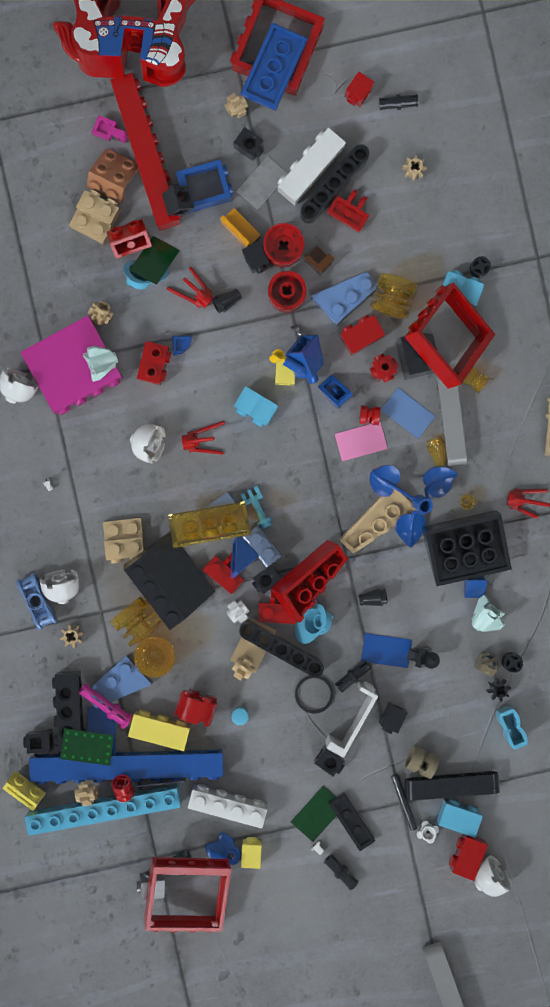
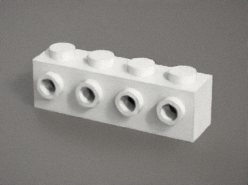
(311, 166)
(228, 806)

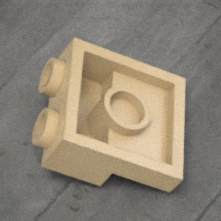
(94, 216)
(123, 539)

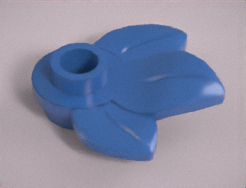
(221, 849)

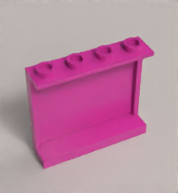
(62, 370)

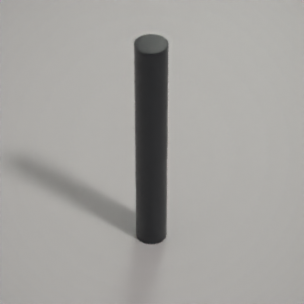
(404, 802)

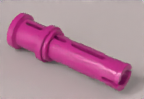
(114, 710)

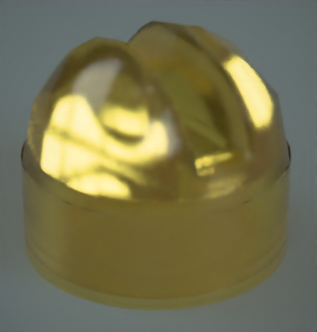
(467, 505)

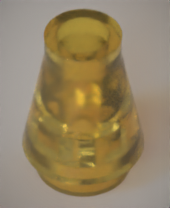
(436, 449)

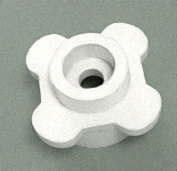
(427, 827)

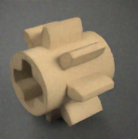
(236, 105)
(412, 163)
(100, 313)
(77, 635)
(243, 668)
(86, 793)

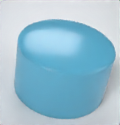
(240, 715)

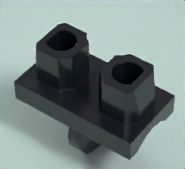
(424, 657)

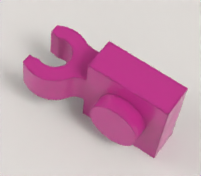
(106, 129)

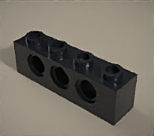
(71, 680)

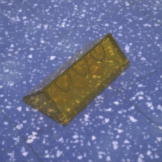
(209, 524)

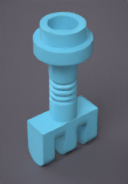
(264, 521)

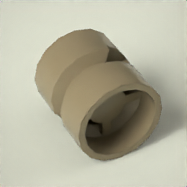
(416, 758)

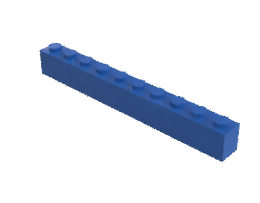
(133, 764)

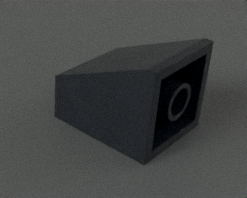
(410, 360)

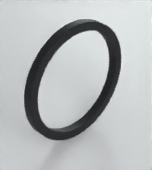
(314, 711)

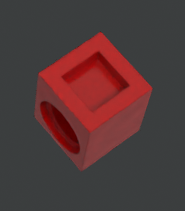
(359, 89)

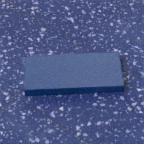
(274, 66)

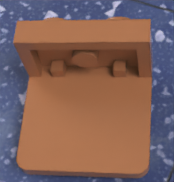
(111, 175)

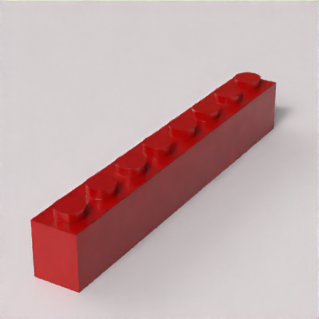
(144, 147)

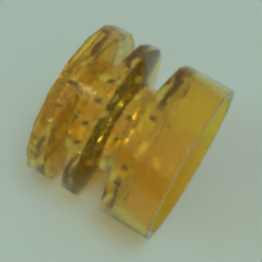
(392, 300)
(135, 621)
(163, 650)

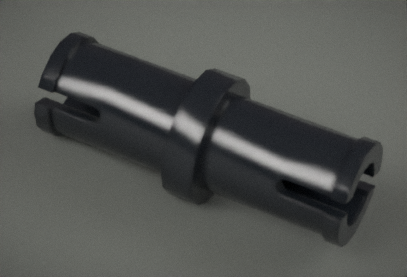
(398, 102)
(353, 676)
(341, 872)

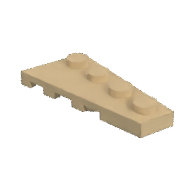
(376, 520)

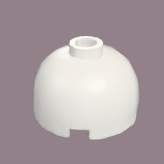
(16, 386)
(147, 442)
(60, 586)
(491, 878)

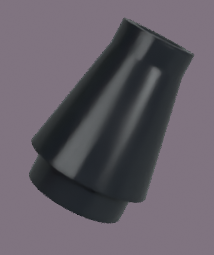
(226, 300)
(374, 598)

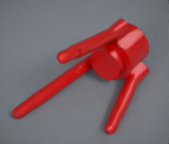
(203, 297)
(192, 441)
(516, 499)

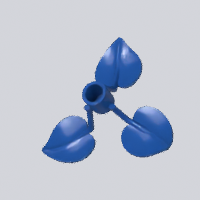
(437, 482)

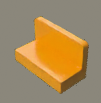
(240, 228)

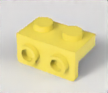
(24, 790)

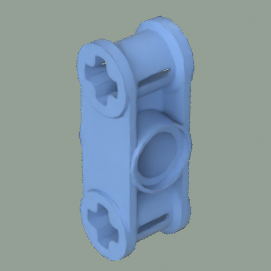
(38, 612)

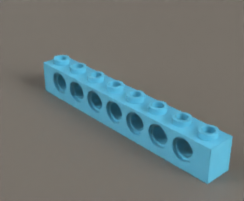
(102, 810)

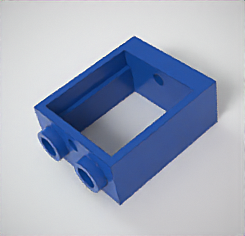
(212, 201)

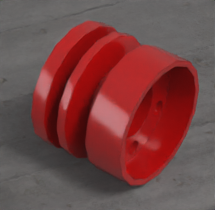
(283, 234)

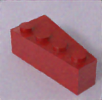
(309, 579)

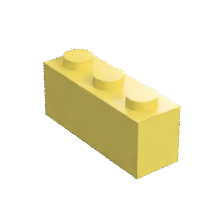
(159, 730)

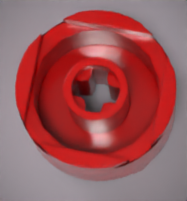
(287, 280)
(196, 708)

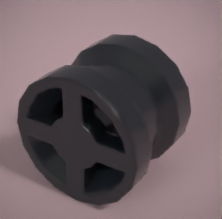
(482, 264)
(514, 665)

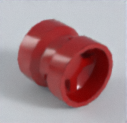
(369, 415)
(122, 788)

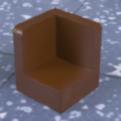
(319, 260)

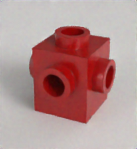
(378, 373)

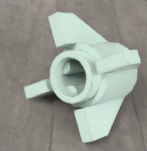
(100, 361)
(487, 616)

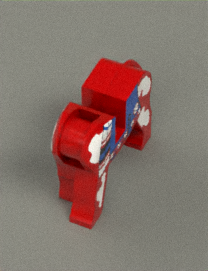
(103, 40)

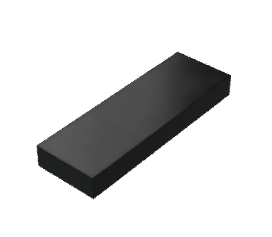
(351, 821)

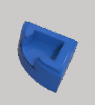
(180, 344)

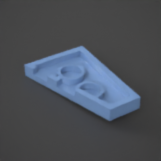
(345, 296)
(120, 681)

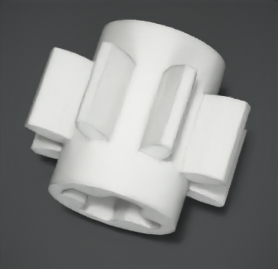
(237, 611)

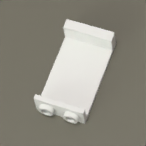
(342, 747)

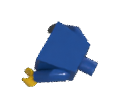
(303, 357)

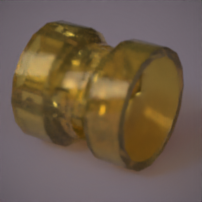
(476, 380)

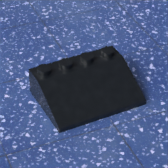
(467, 548)
(169, 580)

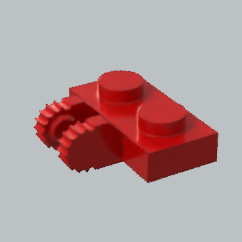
(348, 213)
(221, 573)
(273, 612)

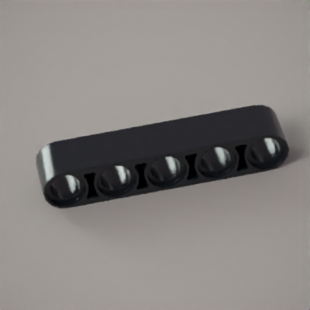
(339, 176)
(286, 656)
(452, 785)

